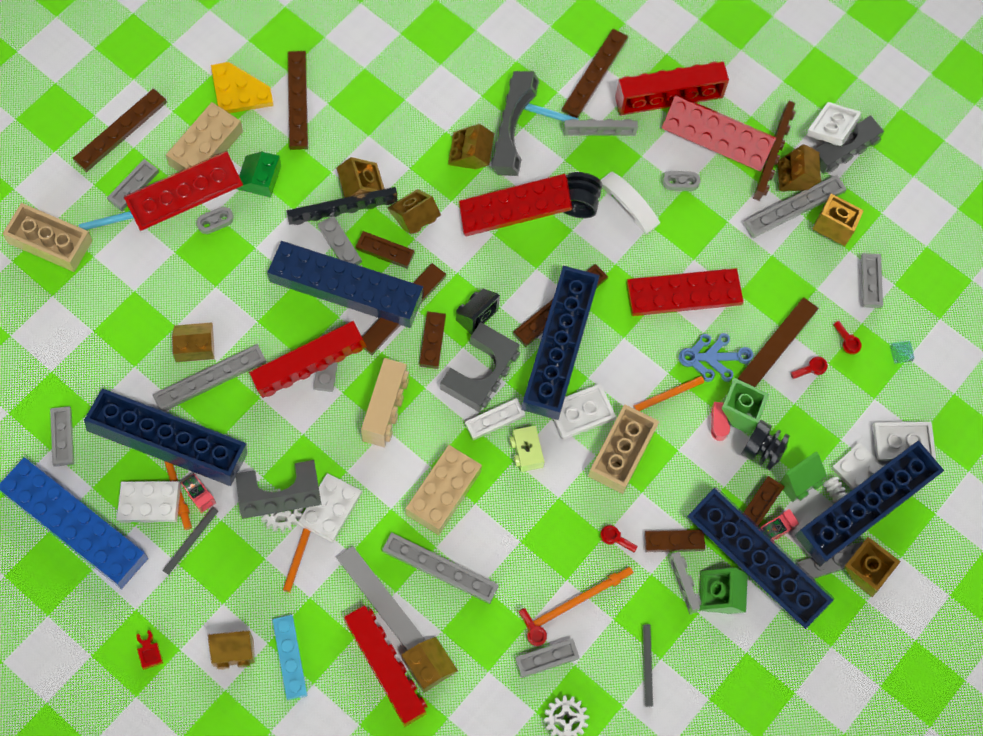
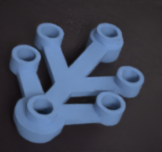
(713, 357)

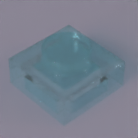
(902, 352)

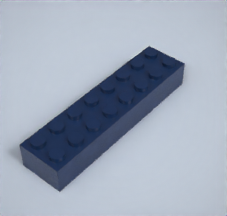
(345, 284)
(560, 343)
(166, 437)
(869, 503)
(761, 557)

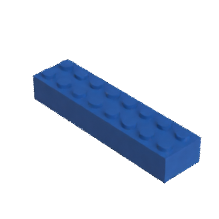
(73, 523)

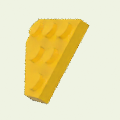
(239, 90)

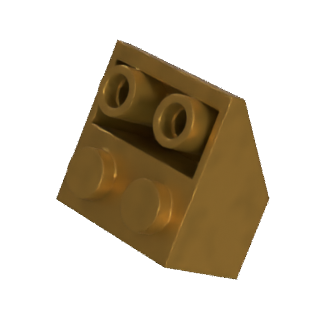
(471, 147)
(799, 169)

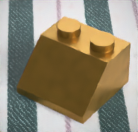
(359, 177)
(415, 211)
(838, 220)
(193, 342)
(871, 566)
(231, 649)
(428, 663)

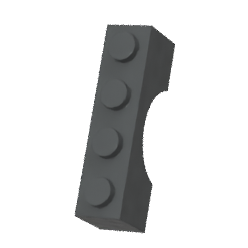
(865, 134)

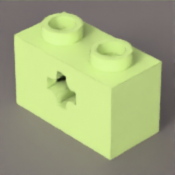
(527, 438)

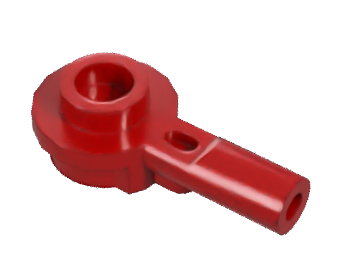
(851, 344)
(816, 366)
(611, 535)
(536, 634)

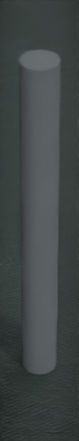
(190, 541)
(648, 682)

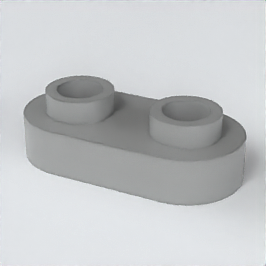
(681, 179)
(214, 219)

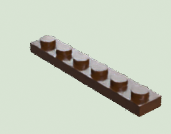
(595, 73)
(297, 100)
(119, 130)
(773, 157)

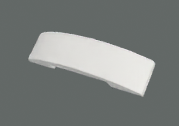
(631, 200)

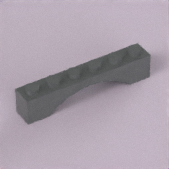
(522, 90)

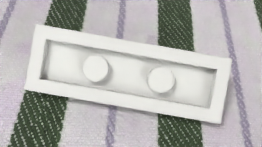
(494, 419)

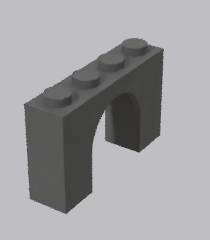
(477, 392)
(258, 502)

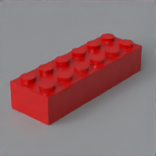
(658, 89)

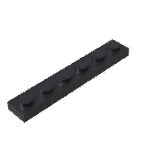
(344, 205)

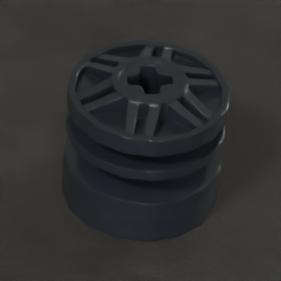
(584, 194)
(765, 445)

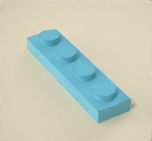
(289, 657)

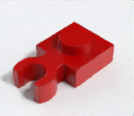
(149, 653)

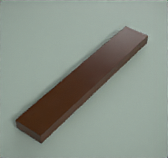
(535, 325)
(383, 328)
(778, 343)

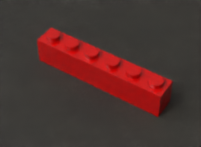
(307, 359)
(385, 666)

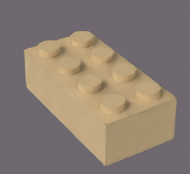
(207, 137)
(47, 237)
(385, 402)
(623, 449)
(443, 490)

